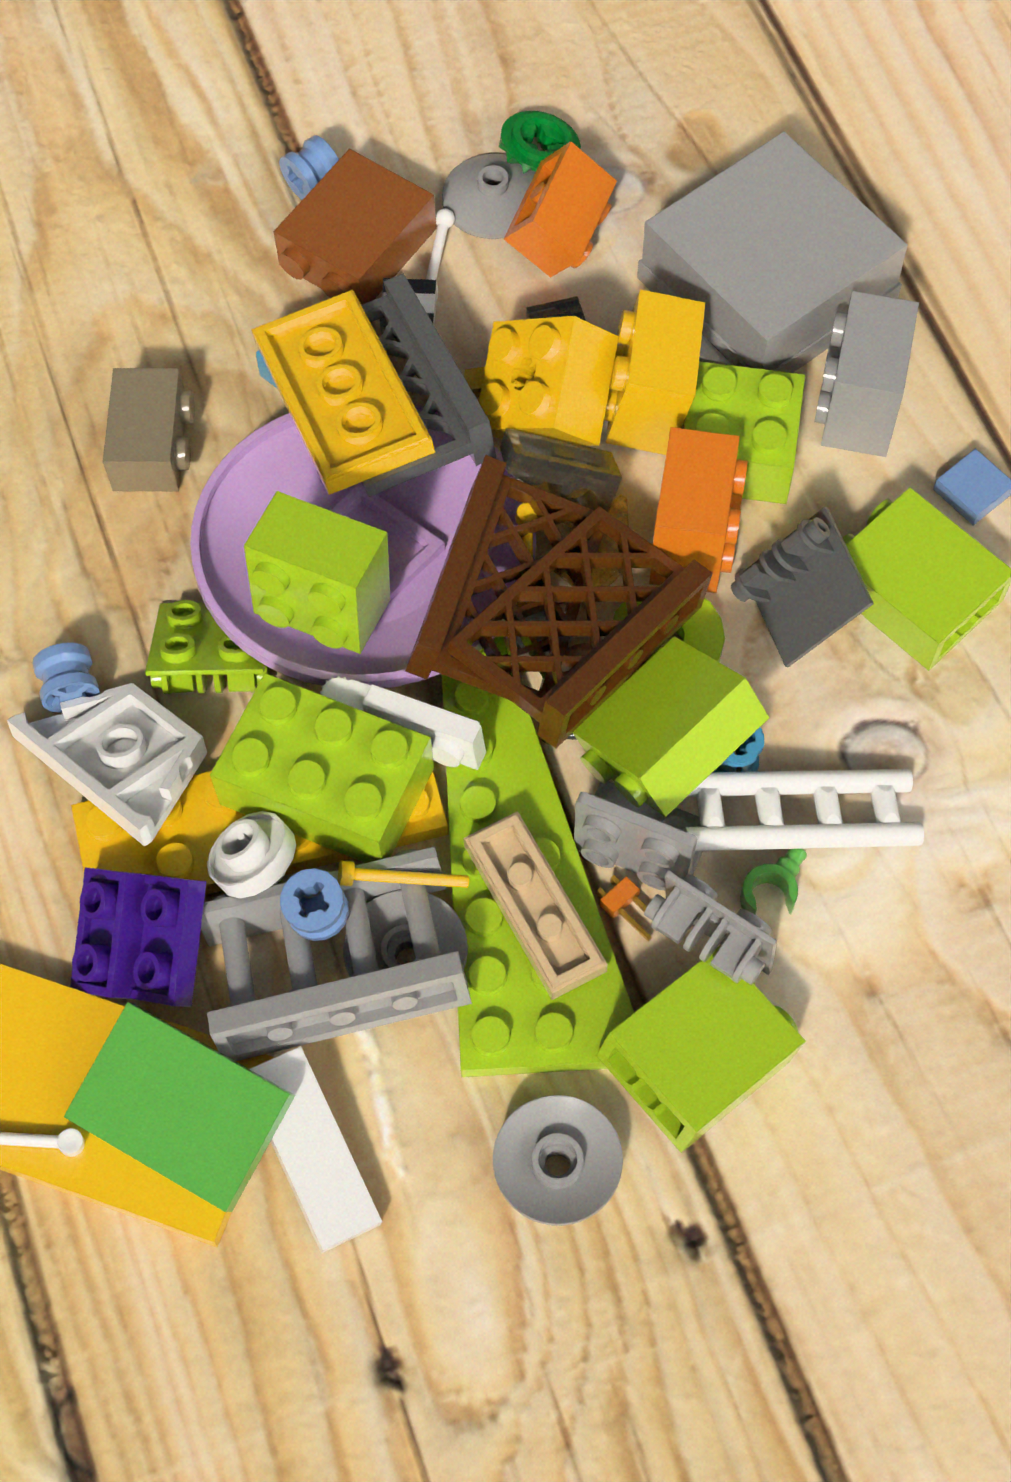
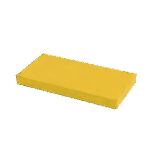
(342, 392)

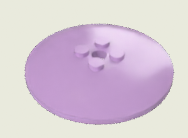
(420, 529)

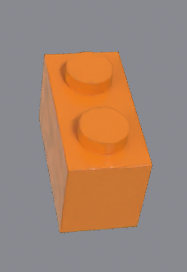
(561, 210)

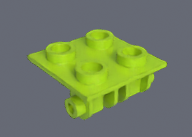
(192, 644)

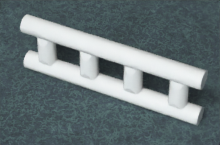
(825, 787)

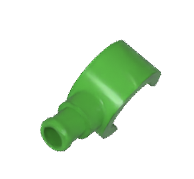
(779, 874)

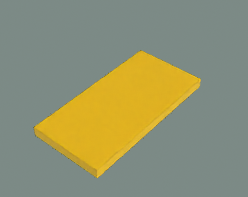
(45, 1054)

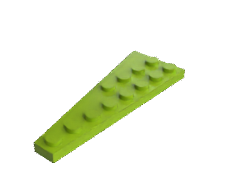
(511, 1016)

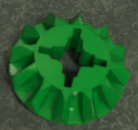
(520, 131)

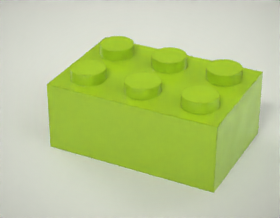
(324, 769)

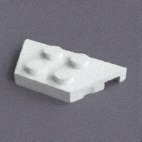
(118, 754)

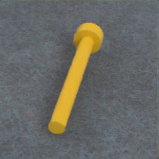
(348, 873)

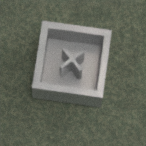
(866, 373)

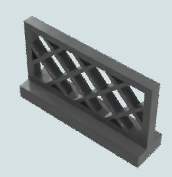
(437, 378)

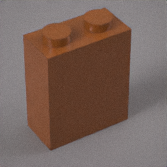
(355, 228)

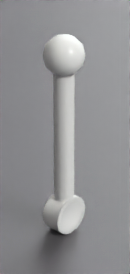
(444, 220)
(68, 1141)

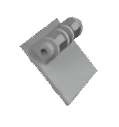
(743, 936)

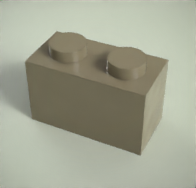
(146, 429)

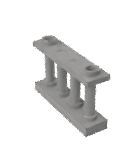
(338, 1007)

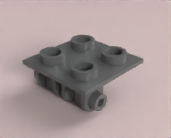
(804, 587)

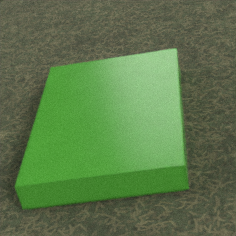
(179, 1107)

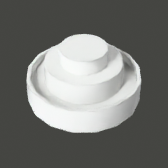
(251, 854)

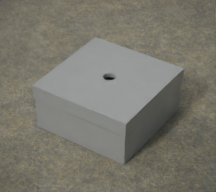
(771, 256)

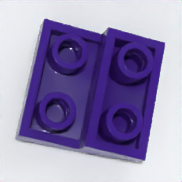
(138, 936)

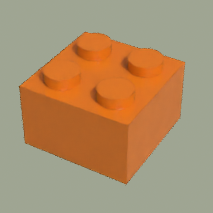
(700, 501)

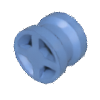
(307, 166)
(64, 674)
(324, 913)

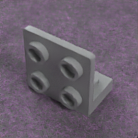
(634, 838)

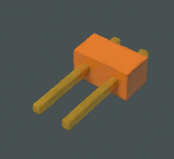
(619, 898)

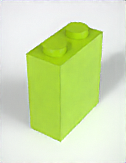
(925, 577)
(669, 726)
(699, 1050)

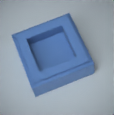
(973, 486)

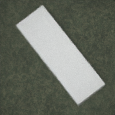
(318, 1157)

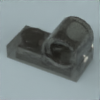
(563, 467)

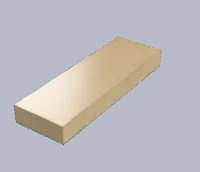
(535, 905)

